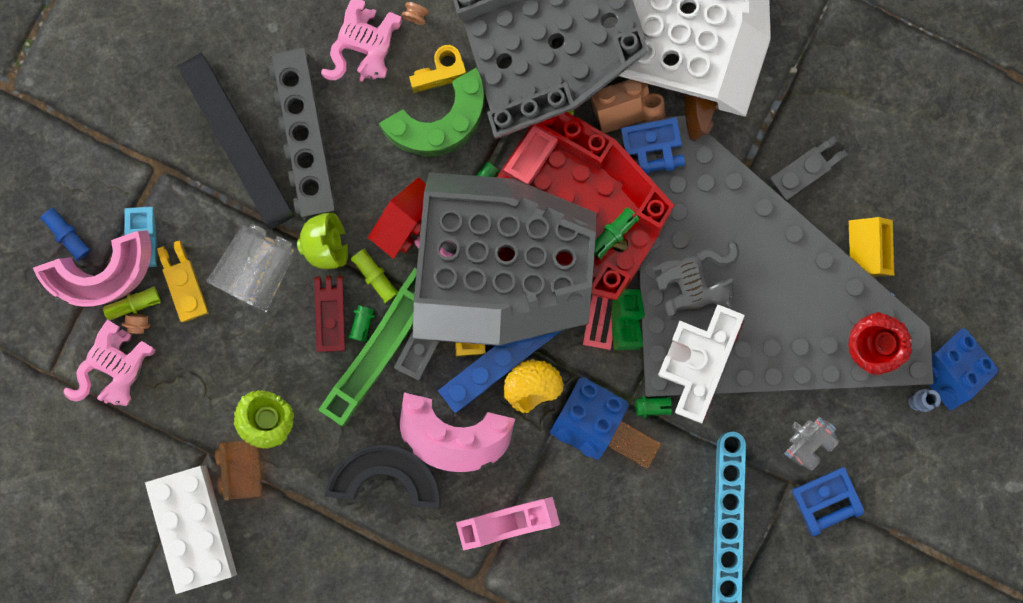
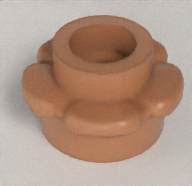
(136, 323)

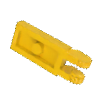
(183, 284)

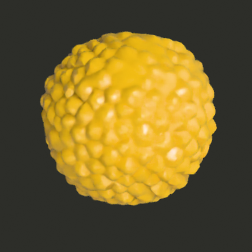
(532, 384)

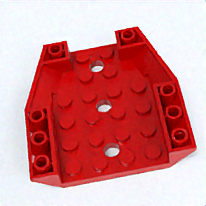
(604, 178)

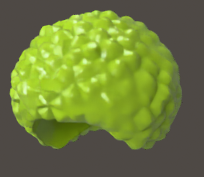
(263, 419)

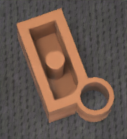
(626, 105)

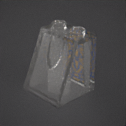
(253, 267)

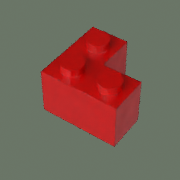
(400, 220)

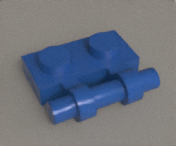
(654, 137)

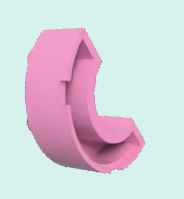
(122, 275)
(449, 446)

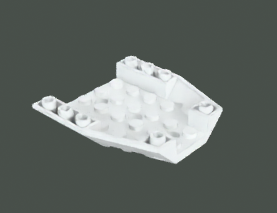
(716, 46)

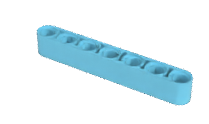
(724, 516)

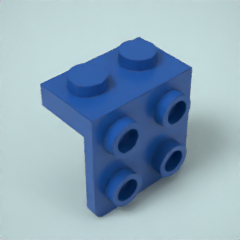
(960, 369)
(589, 418)

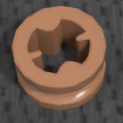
(415, 13)

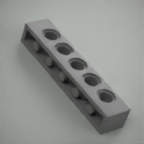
(297, 64)

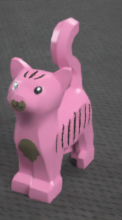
(364, 38)
(109, 359)

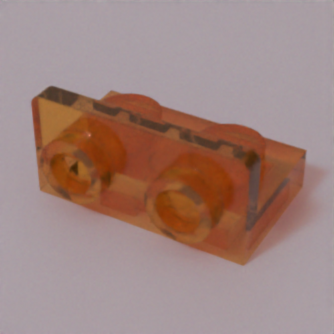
(239, 470)

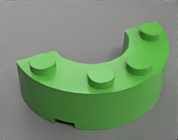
(445, 134)

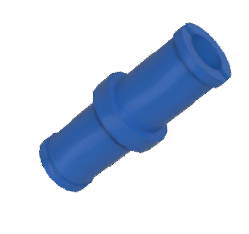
(65, 234)

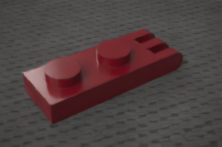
(330, 315)

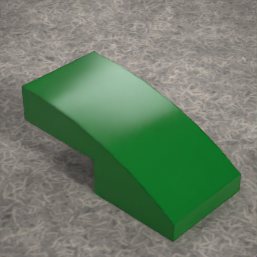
(625, 320)

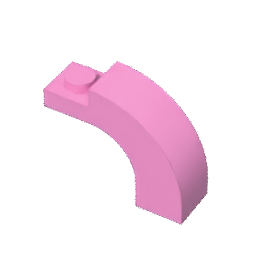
(507, 523)

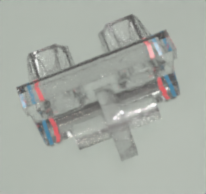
(808, 440)

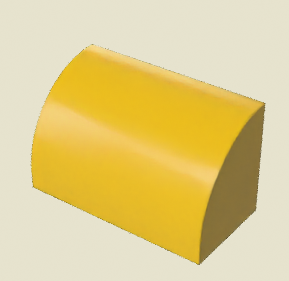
(872, 245)

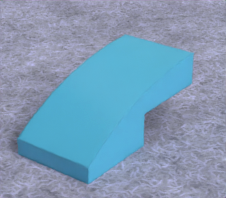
(143, 219)

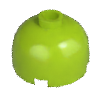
(322, 242)

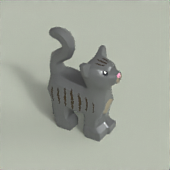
(692, 282)

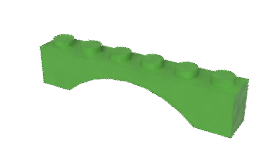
(373, 358)

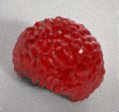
(879, 343)

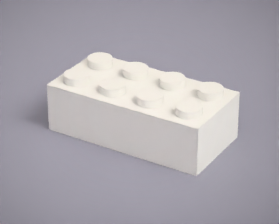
(191, 529)

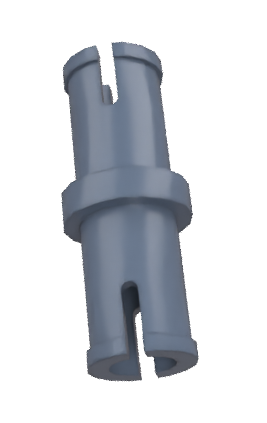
(924, 400)

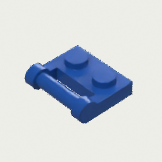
(824, 492)

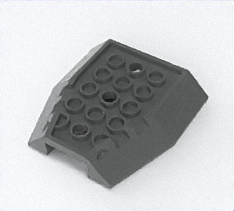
(541, 78)
(493, 300)

